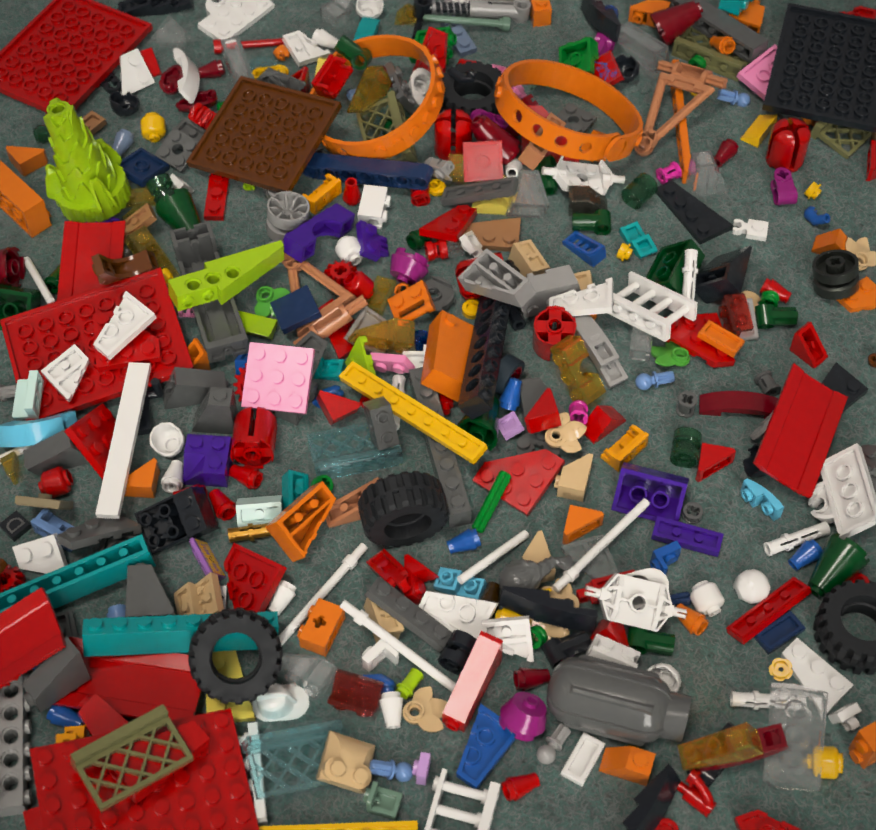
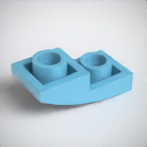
(757, 494)
(448, 584)

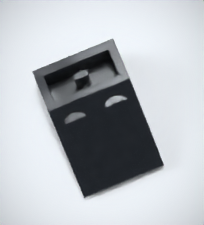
(723, 275)
(177, 519)

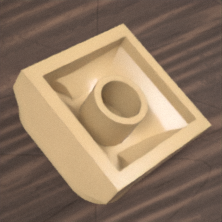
(346, 762)

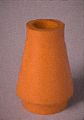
(723, 44)
(694, 621)

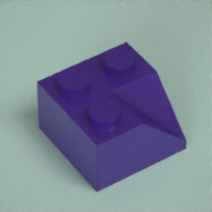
(207, 460)

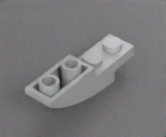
(600, 351)

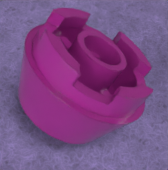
(408, 267)
(524, 716)

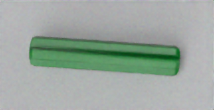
(491, 501)

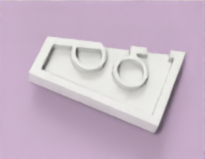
(588, 301)
(127, 322)
(458, 611)
(816, 672)

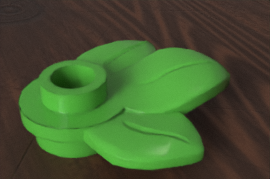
(263, 305)
(670, 355)

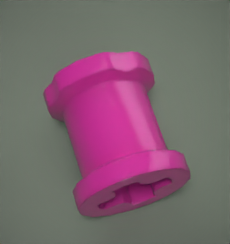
(669, 169)
(578, 411)

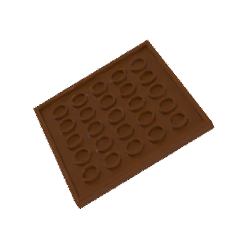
(264, 134)

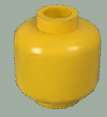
(153, 127)
(831, 763)

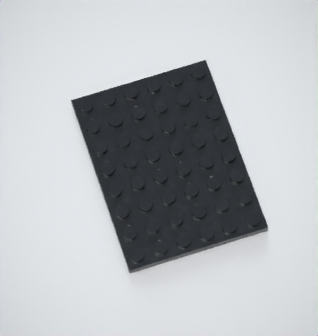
(825, 68)

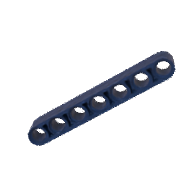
(370, 171)

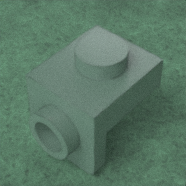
(382, 801)

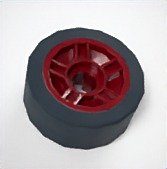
(509, 367)

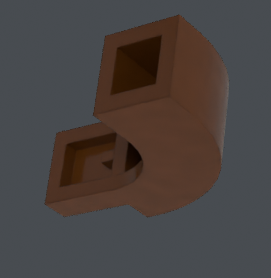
(114, 270)

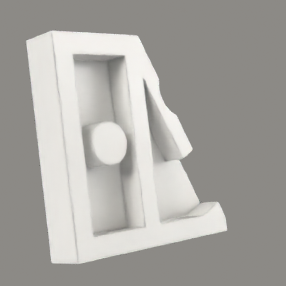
(303, 48)
(134, 72)
(67, 371)
(40, 555)

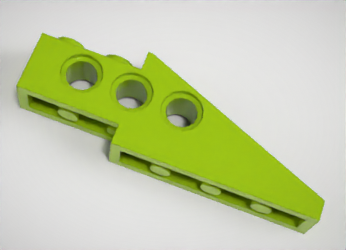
(224, 276)

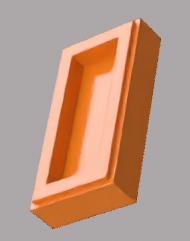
(721, 338)

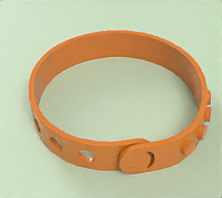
(581, 84)
(420, 120)

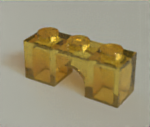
(568, 357)

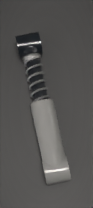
(492, 9)

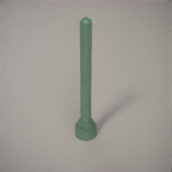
(502, 23)

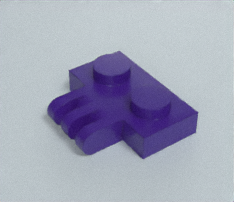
(372, 245)

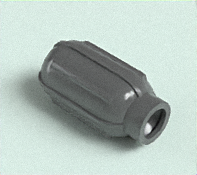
(616, 701)

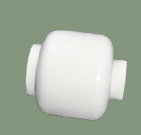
(348, 249)
(707, 598)

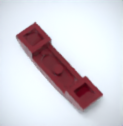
(736, 402)
(772, 742)

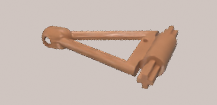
(683, 77)
(335, 313)

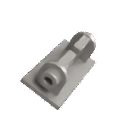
(441, 168)

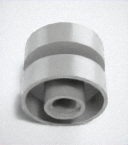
(285, 213)

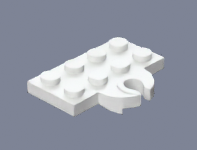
(232, 17)
(846, 493)

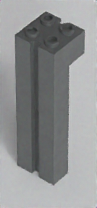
(217, 323)

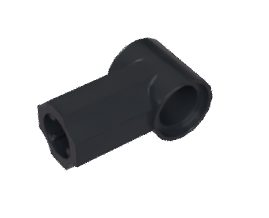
(559, 649)

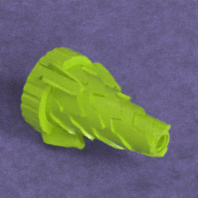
(88, 172)

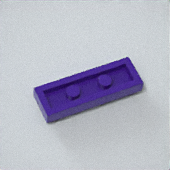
(688, 536)

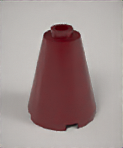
(676, 20)
(487, 130)
(11, 267)

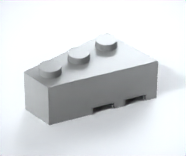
(496, 280)
(546, 285)

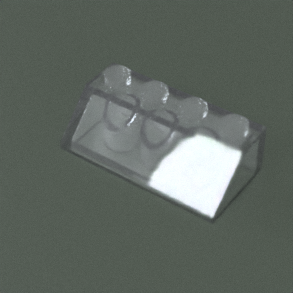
(803, 721)

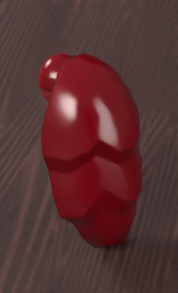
(169, 79)
(206, 98)

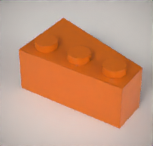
(300, 521)

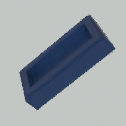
(779, 632)

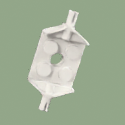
(596, 176)
(617, 599)

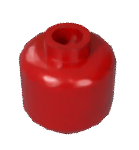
(359, 284)
(56, 482)

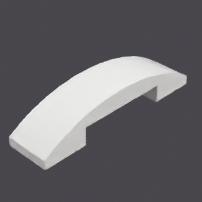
(189, 83)

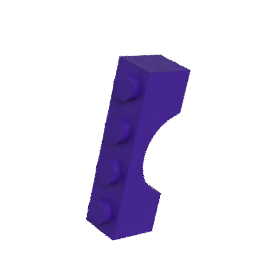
(331, 222)

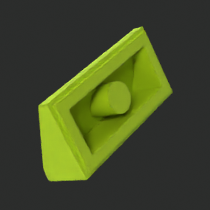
(258, 325)

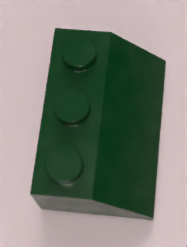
(669, 263)
(17, 300)

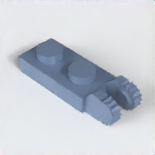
(464, 45)

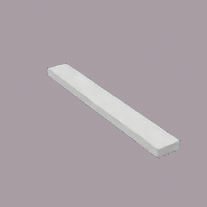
(123, 441)

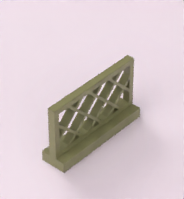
(725, 65)
(397, 116)
(821, 128)
(116, 742)

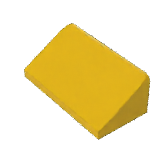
(759, 129)

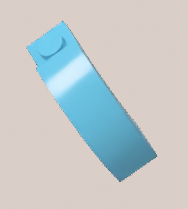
(34, 431)

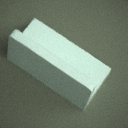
(28, 396)
(258, 509)

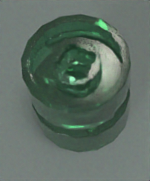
(160, 186)
(639, 191)
(685, 447)

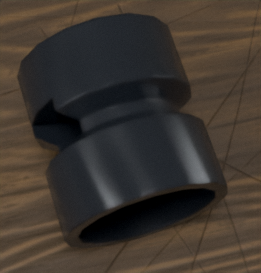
(457, 651)

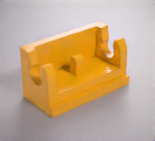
(324, 193)
(626, 448)

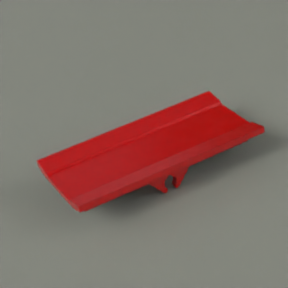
(79, 244)
(800, 432)
(28, 636)
(138, 683)

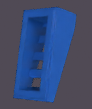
(592, 256)

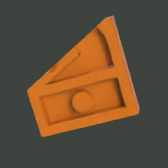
(863, 299)

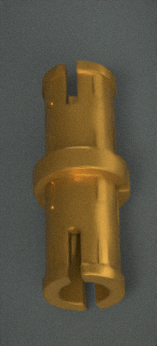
(248, 532)

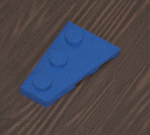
(484, 748)

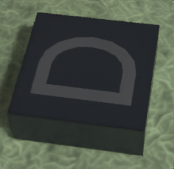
(15, 526)

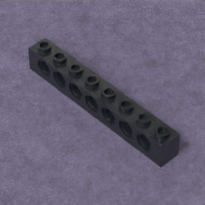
(484, 357)

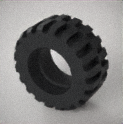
(483, 85)
(403, 509)
(832, 634)
(235, 689)

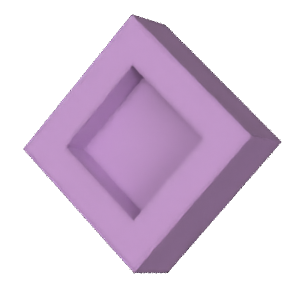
(510, 425)
(421, 768)

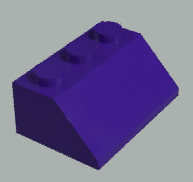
(660, 488)

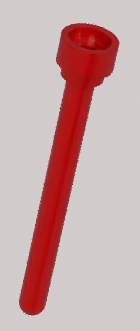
(250, 44)

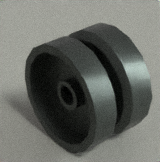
(836, 274)

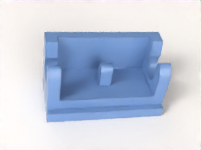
(49, 525)

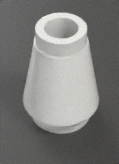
(324, 39)
(515, 165)
(173, 477)
(281, 597)
(391, 707)

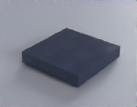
(143, 166)
(295, 309)

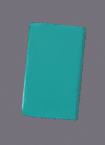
(293, 485)

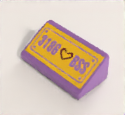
(206, 558)

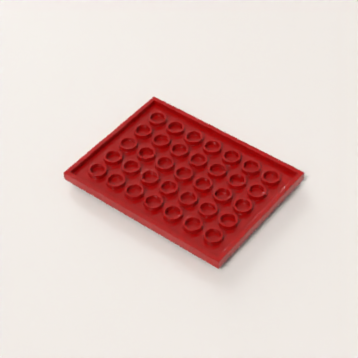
(67, 52)
(48, 331)
(201, 796)

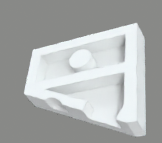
(514, 633)

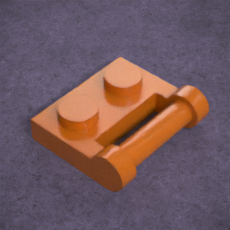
(411, 299)

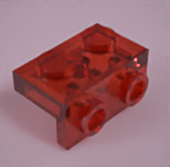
(735, 314)
(356, 693)

